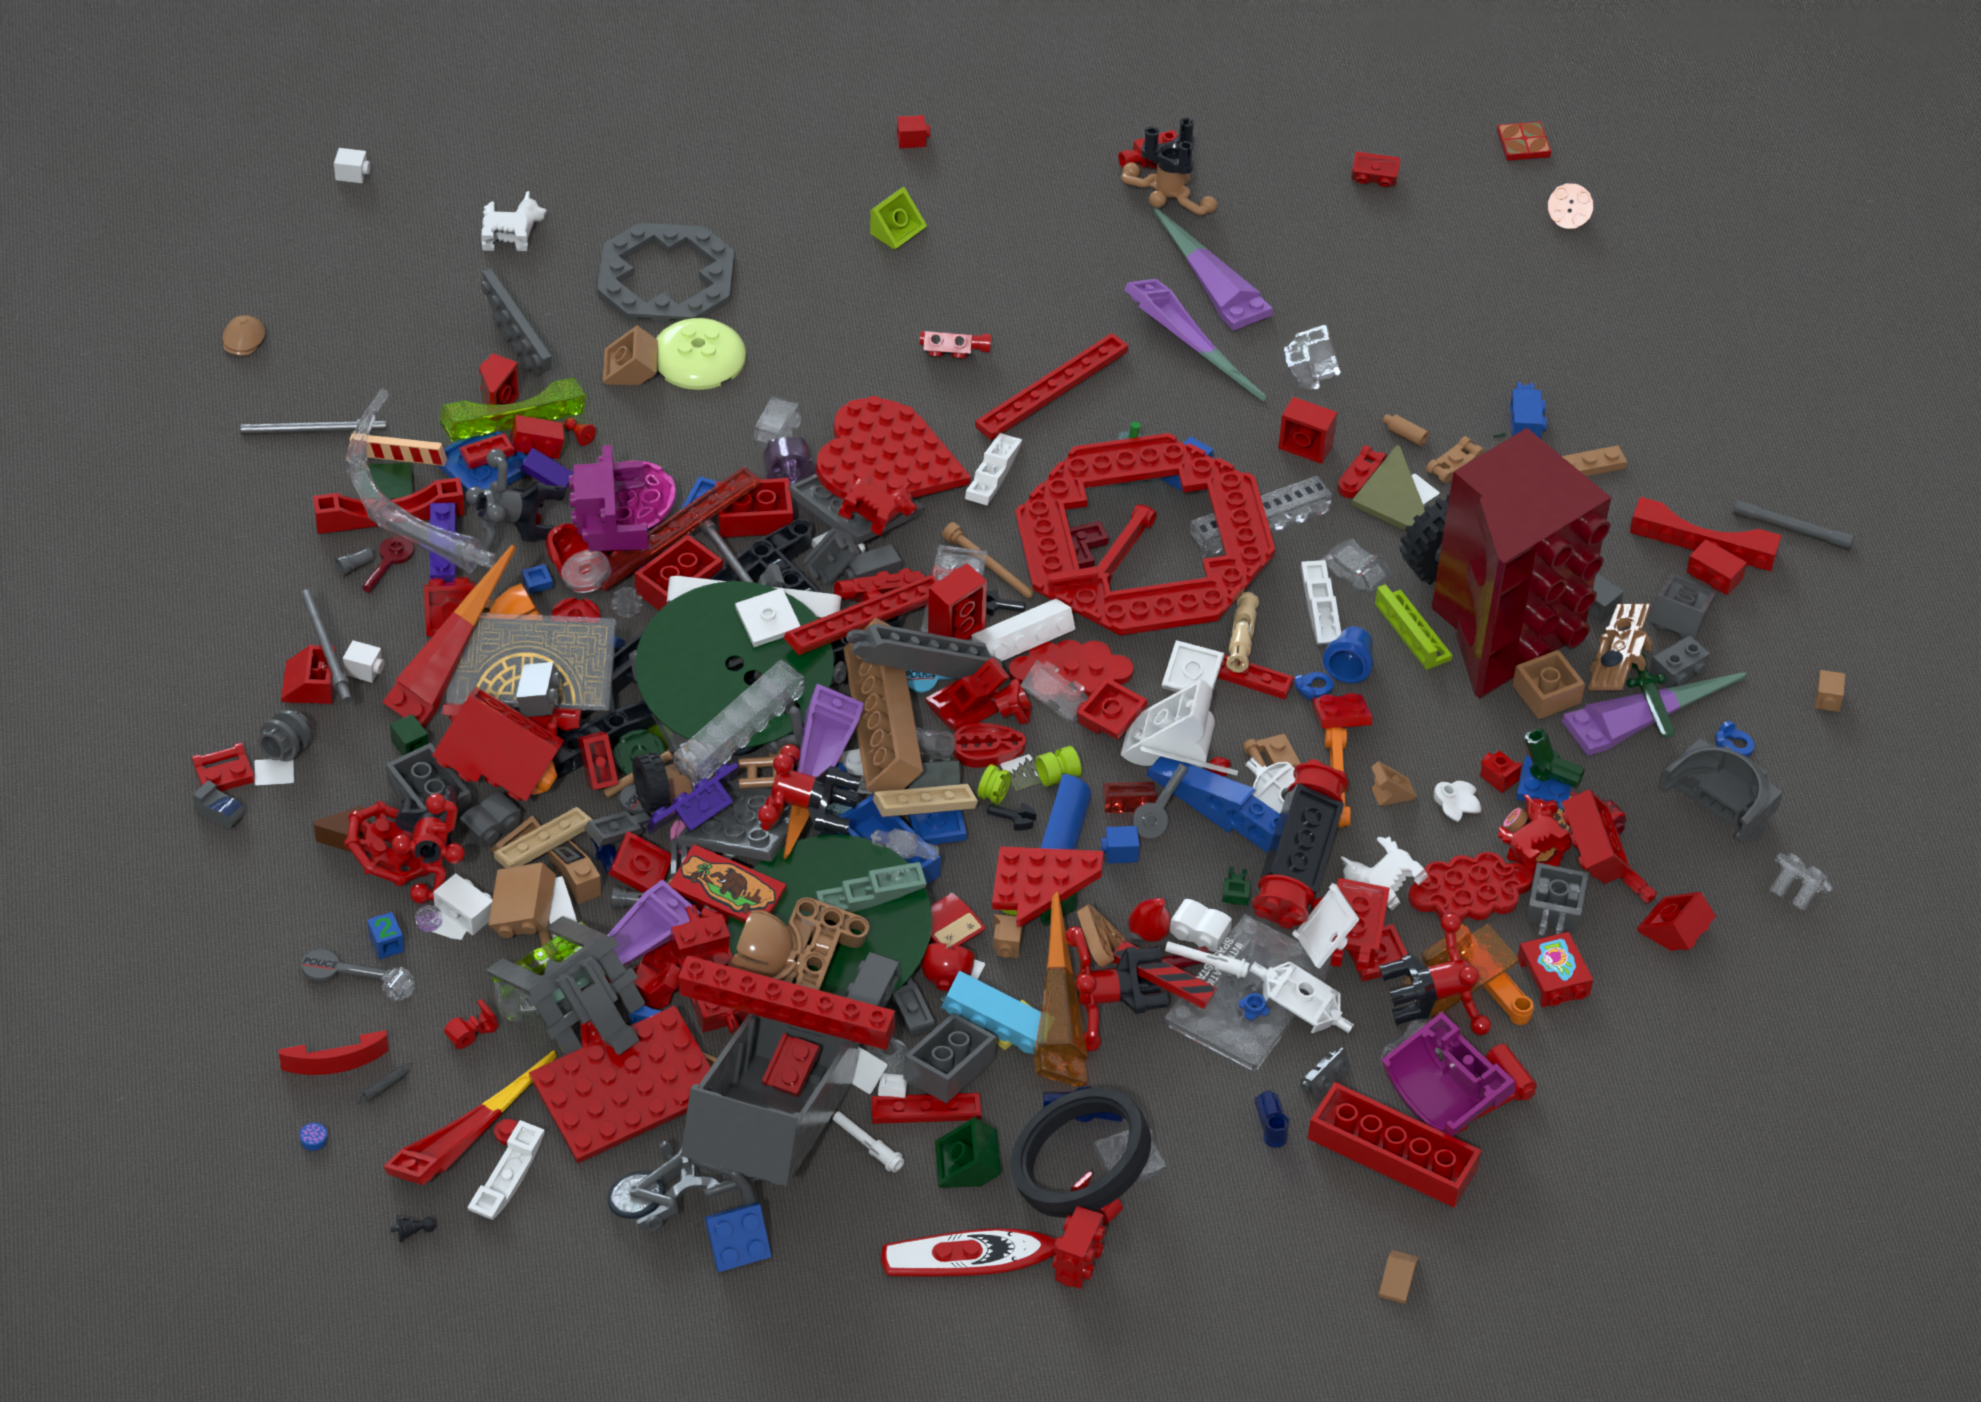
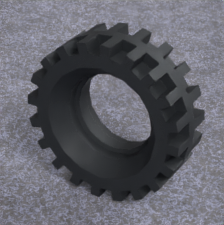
(1424, 539)

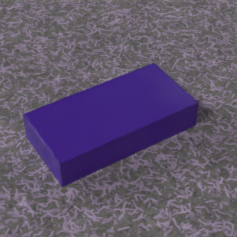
(545, 469)

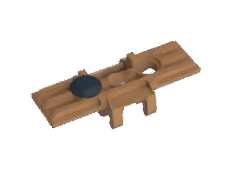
(1612, 666)

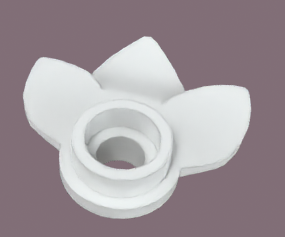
(1457, 799)

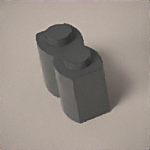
(490, 819)

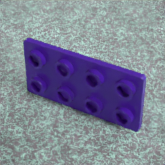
(699, 805)

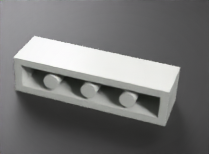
(1027, 630)

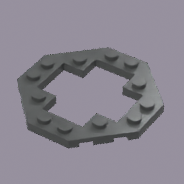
(669, 237)

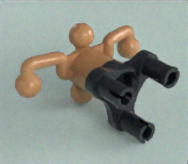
(1173, 169)

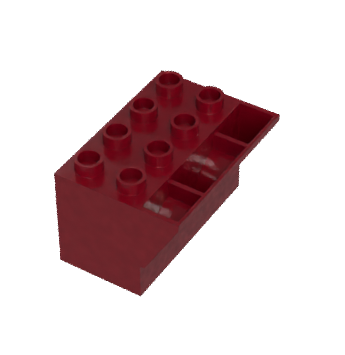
(1518, 557)

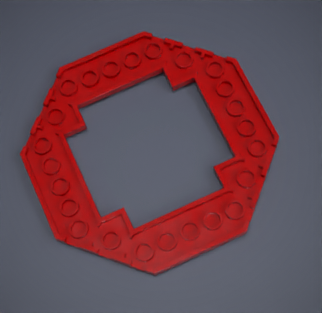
(1236, 510)

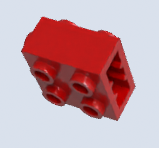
(1078, 1247)

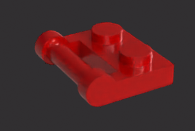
(224, 775)

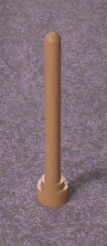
(954, 534)

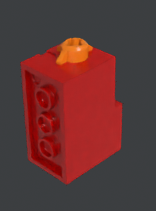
(500, 745)

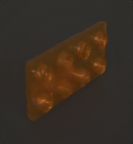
(1482, 949)

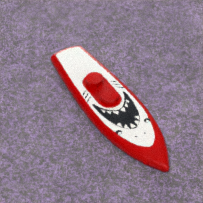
(967, 1253)

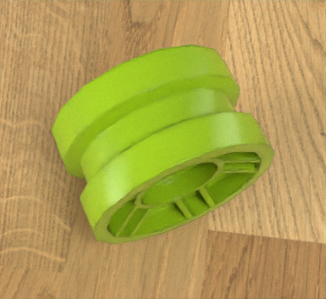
(994, 784)

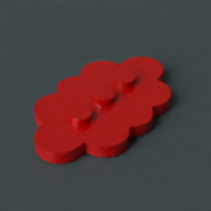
(1079, 662)
(1471, 887)

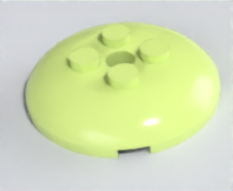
(699, 353)

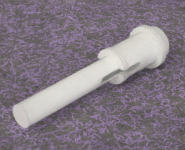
(1221, 962)
(891, 1160)

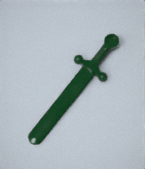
(1652, 695)

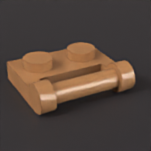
(1275, 749)

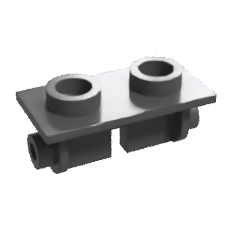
(1330, 1069)

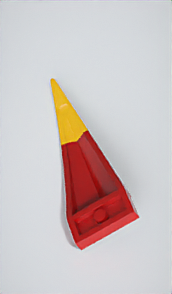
(440, 1149)

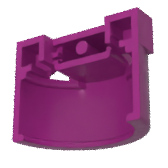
(1449, 1091)

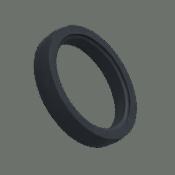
(1056, 1115)

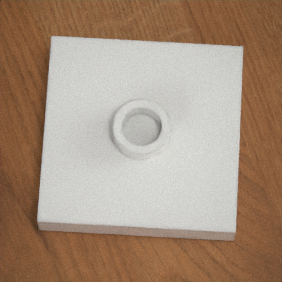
(767, 617)
(1191, 664)

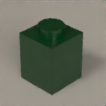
(408, 735)

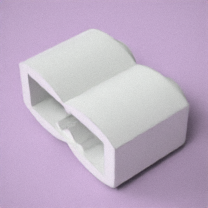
(1200, 925)

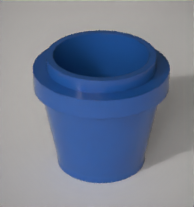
(1350, 656)

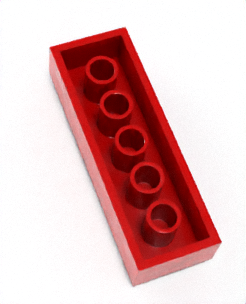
(1394, 1144)

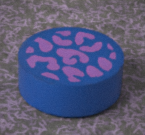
(313, 1136)

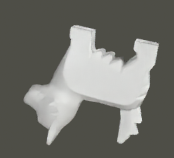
(511, 225)
(1387, 872)

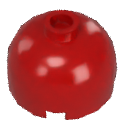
(943, 964)

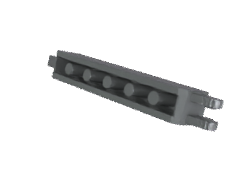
(918, 651)

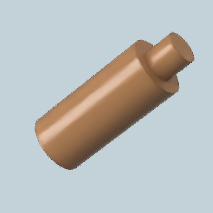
(1406, 429)

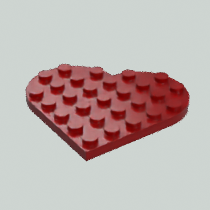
(890, 446)

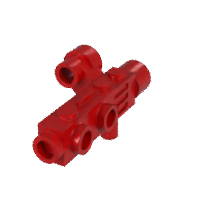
(868, 587)

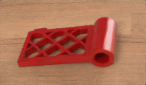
(1524, 1083)

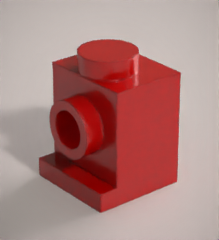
(1500, 771)

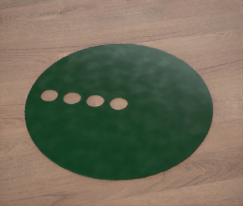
(686, 651)
(817, 863)

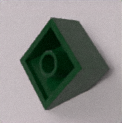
(968, 1155)

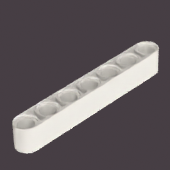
(819, 603)

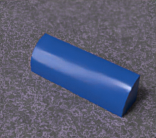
(1067, 814)

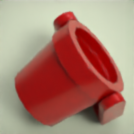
(1013, 701)

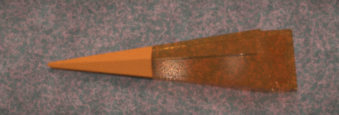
(1060, 1037)

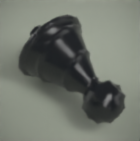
(406, 1227)

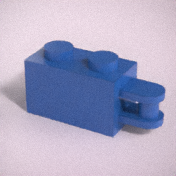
(1527, 410)

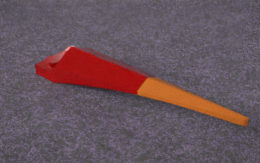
(426, 677)

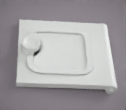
(1329, 918)

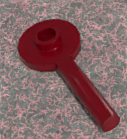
(392, 551)

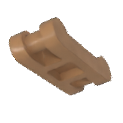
(1454, 459)

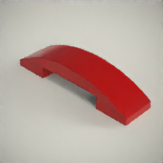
(334, 1060)

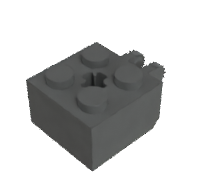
(1556, 898)

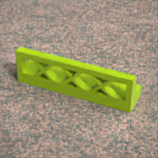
(1413, 635)

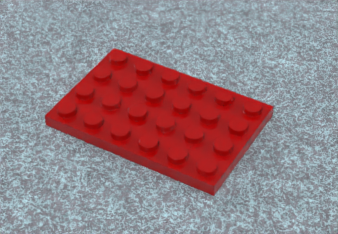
(612, 1097)

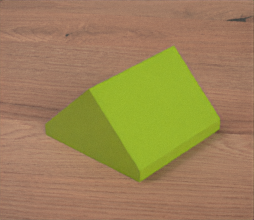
(896, 219)

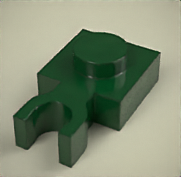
(1236, 889)

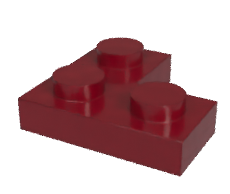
(1085, 538)

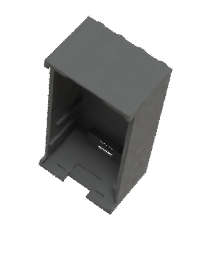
(753, 1126)

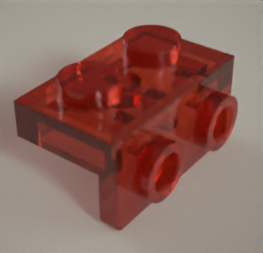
(1127, 796)

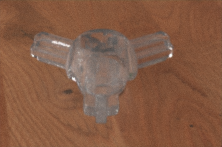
(905, 844)

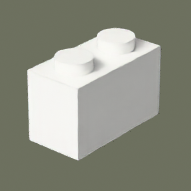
(463, 903)

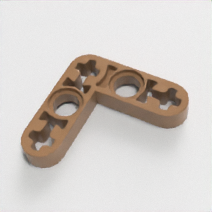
(1100, 935)

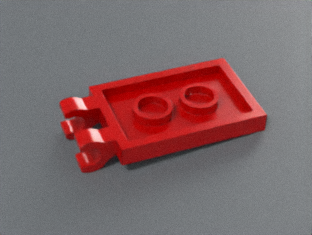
(1370, 905)

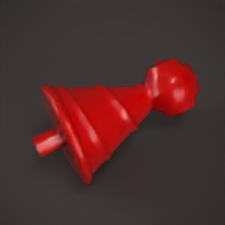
(584, 433)

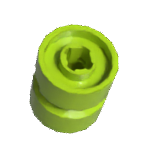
(1051, 766)

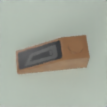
(577, 871)

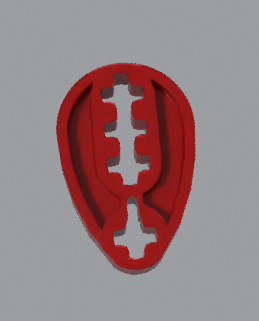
(981, 734)

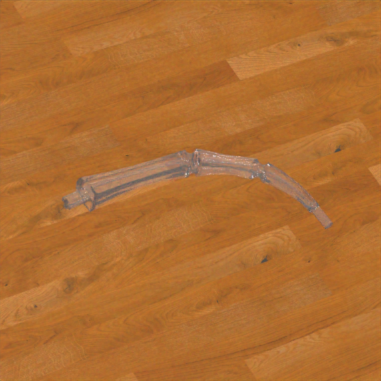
(456, 548)

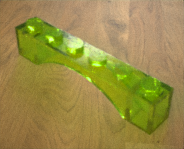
(471, 419)

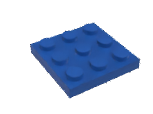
(482, 475)

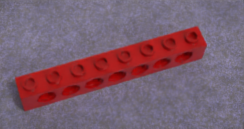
(787, 1002)

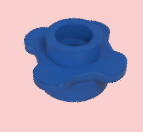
(1257, 1001)

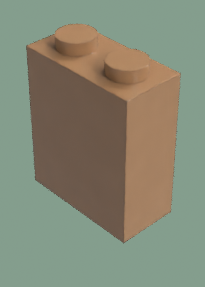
(522, 900)

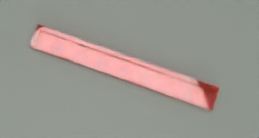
(682, 523)

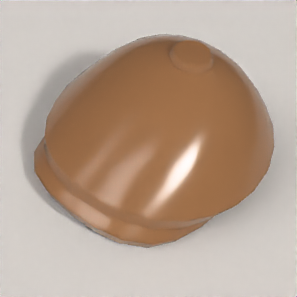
(243, 335)

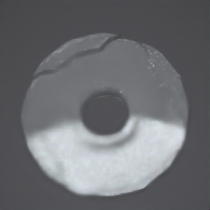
(580, 562)

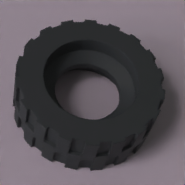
(651, 781)

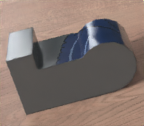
(217, 805)

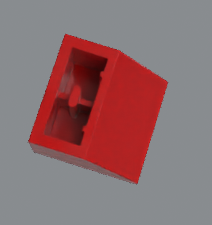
(308, 677)

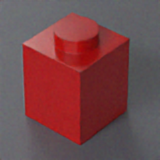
(912, 131)

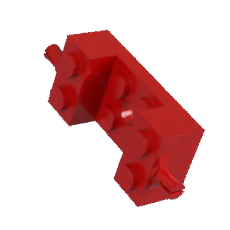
(708, 941)

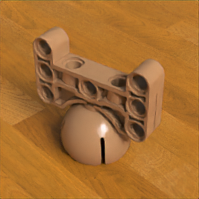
(780, 951)

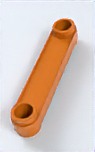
(1336, 740)
(1510, 998)

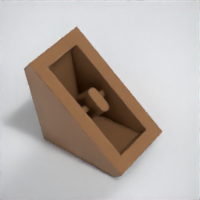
(1398, 1276)

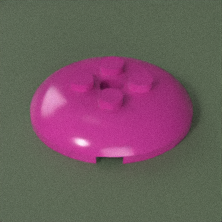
(649, 503)

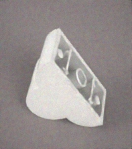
(1174, 726)

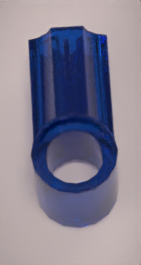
(1273, 1120)

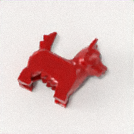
(876, 505)
(1538, 835)

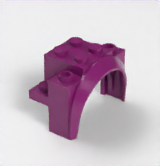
(595, 496)

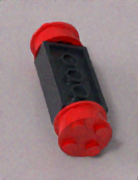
(1301, 844)

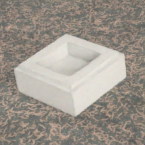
(892, 1085)

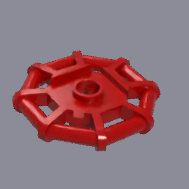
(383, 860)

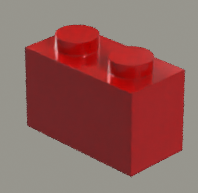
(538, 434)
(1716, 567)
(598, 760)

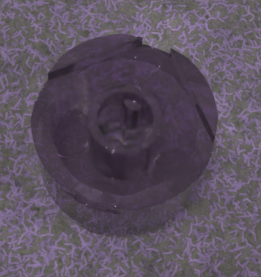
(788, 459)

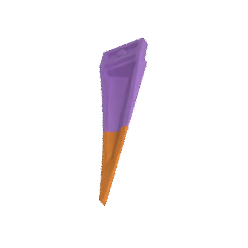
(826, 731)

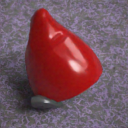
(1149, 921)

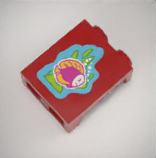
(1556, 969)

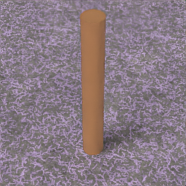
(628, 780)

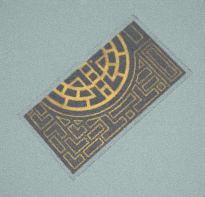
(506, 642)

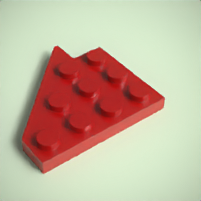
(1033, 875)

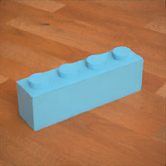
(993, 1011)

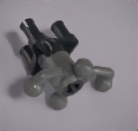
(513, 505)

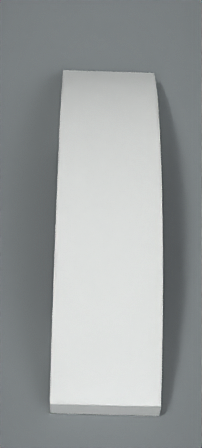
(509, 1172)

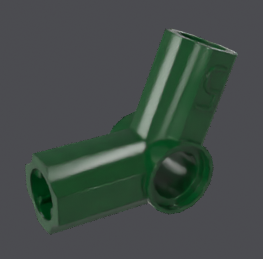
(1548, 763)

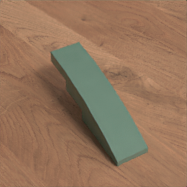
(877, 888)

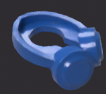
(1307, 692)
(1729, 730)

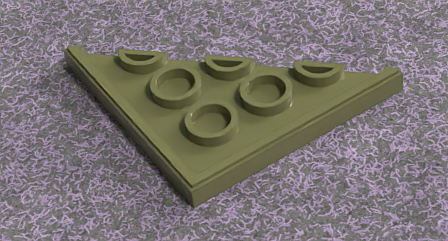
(1391, 493)

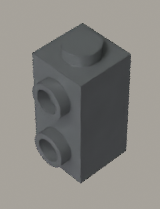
(873, 562)

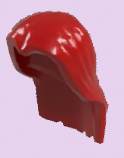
(563, 543)

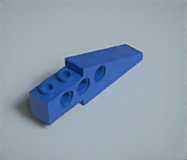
(1220, 800)

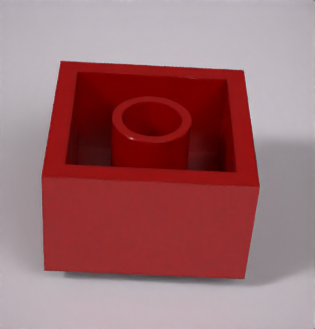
(1307, 430)

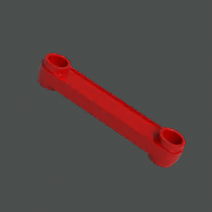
(1141, 518)

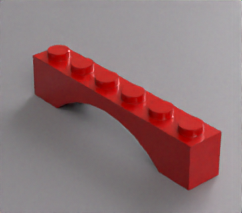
(341, 513)
(1658, 522)

